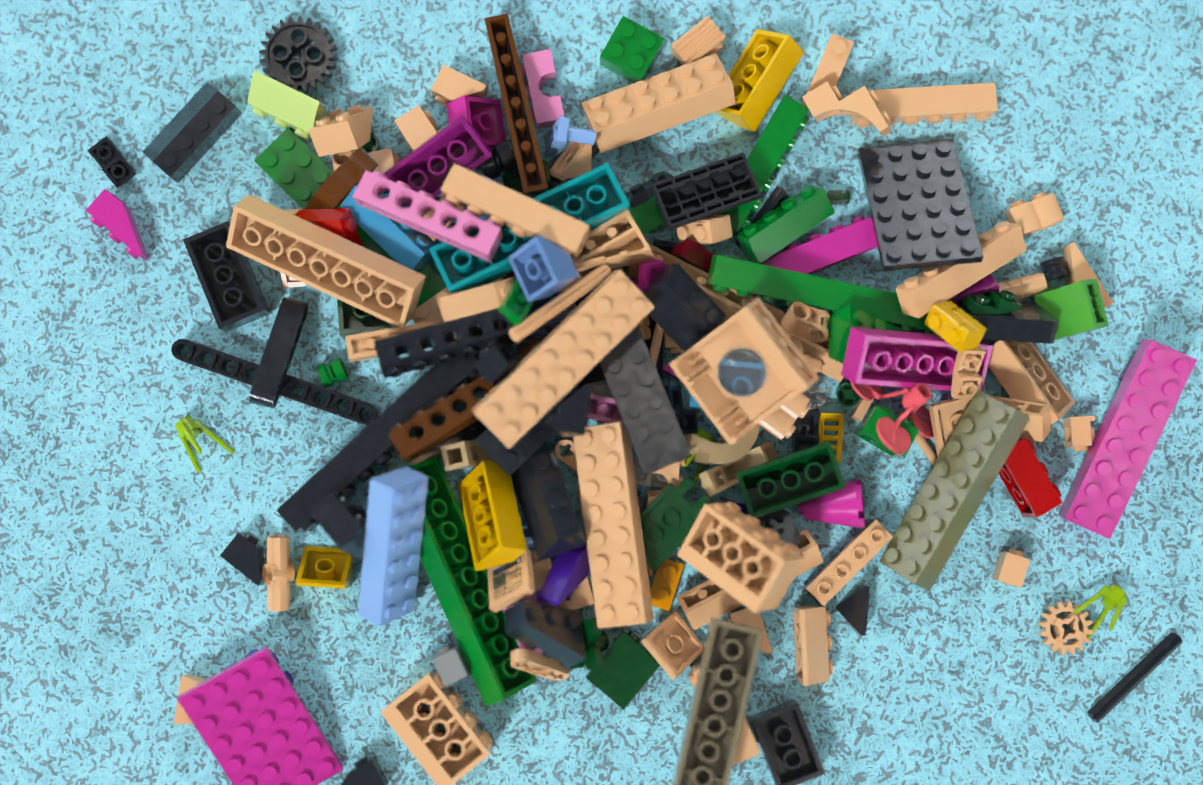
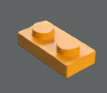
(665, 584)

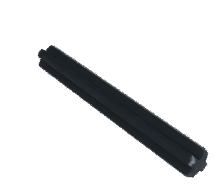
(1134, 677)

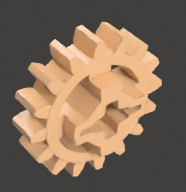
(1059, 636)

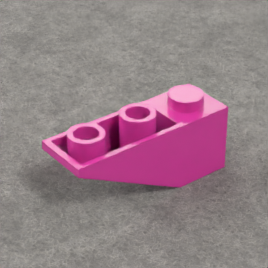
(118, 219)

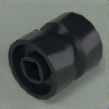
(500, 161)

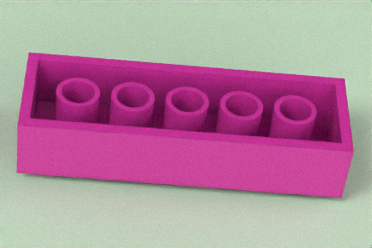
(903, 359)

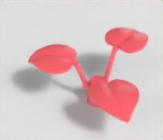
(890, 432)

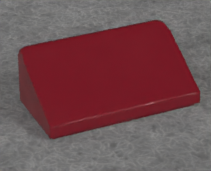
(693, 254)

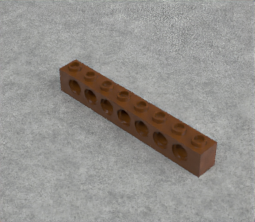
(455, 421)

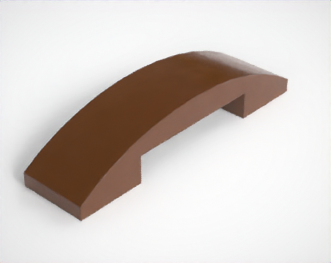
(342, 181)

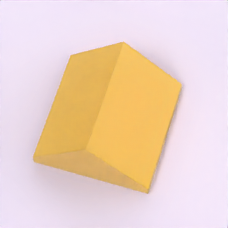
(325, 568)

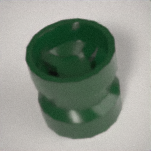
(847, 397)

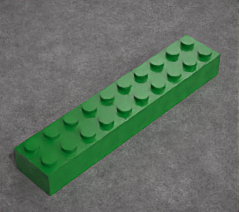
(465, 592)

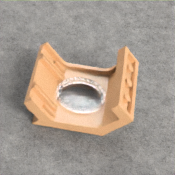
(744, 371)

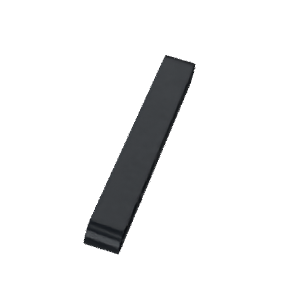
(241, 374)

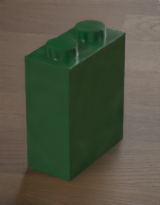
(625, 669)

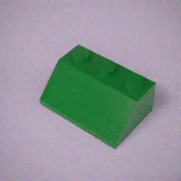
(841, 325)

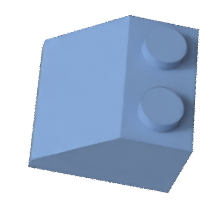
(542, 268)

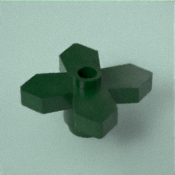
(595, 643)

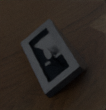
(855, 609)

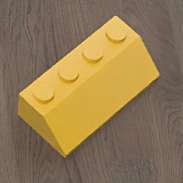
(760, 77)
(491, 516)

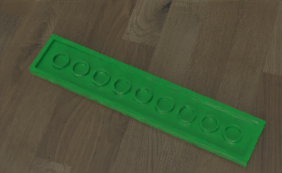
(303, 173)

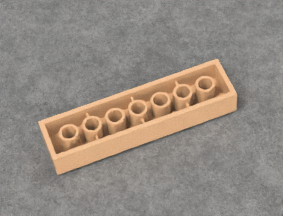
(325, 261)
(562, 358)
(613, 526)

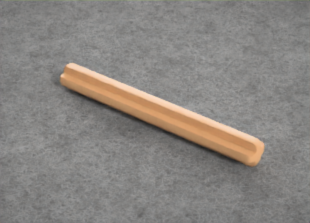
(559, 303)

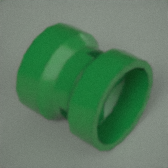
(328, 374)

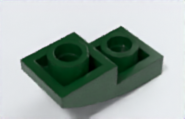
(994, 304)

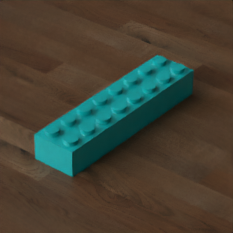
(588, 198)

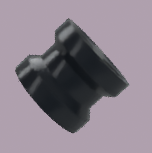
(1054, 268)

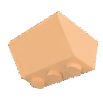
(812, 644)

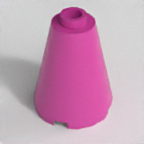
(839, 507)

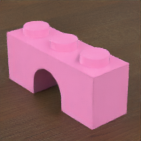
(539, 68)

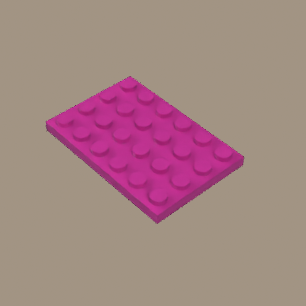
(259, 725)

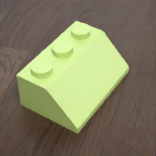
(284, 105)

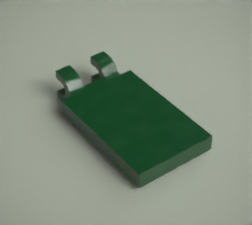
(669, 521)

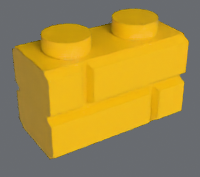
(955, 326)

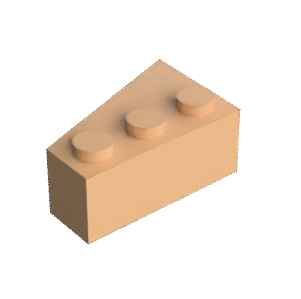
(614, 244)

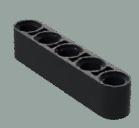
(278, 353)

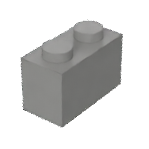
(451, 664)

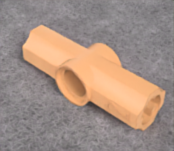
(278, 573)

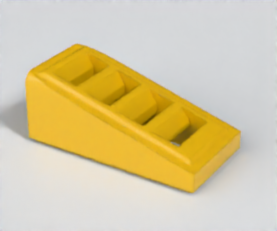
(839, 418)

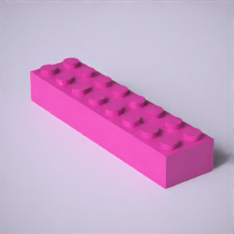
(1127, 437)

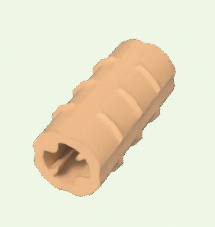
(1025, 286)

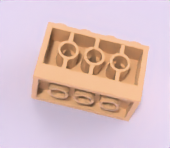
(741, 556)
(433, 745)

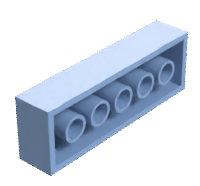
(392, 545)

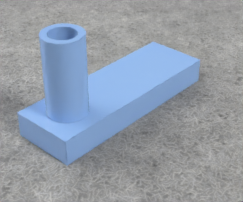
(561, 132)

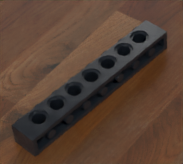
(457, 330)

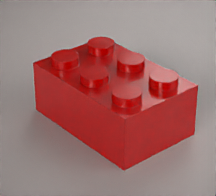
(1028, 481)

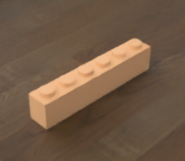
(935, 104)
(514, 210)
(944, 282)
(713, 601)

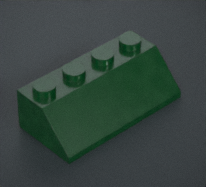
(790, 479)

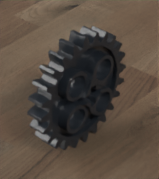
(284, 39)

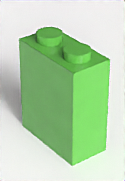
(1076, 308)

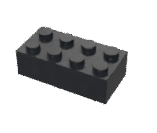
(226, 279)

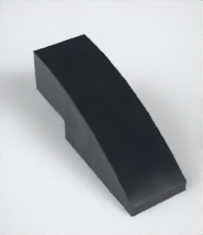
(806, 431)

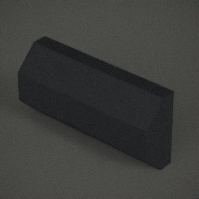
(706, 191)

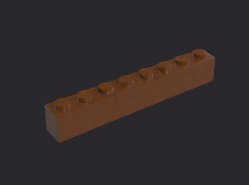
(516, 106)

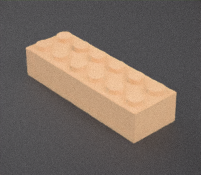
(659, 103)

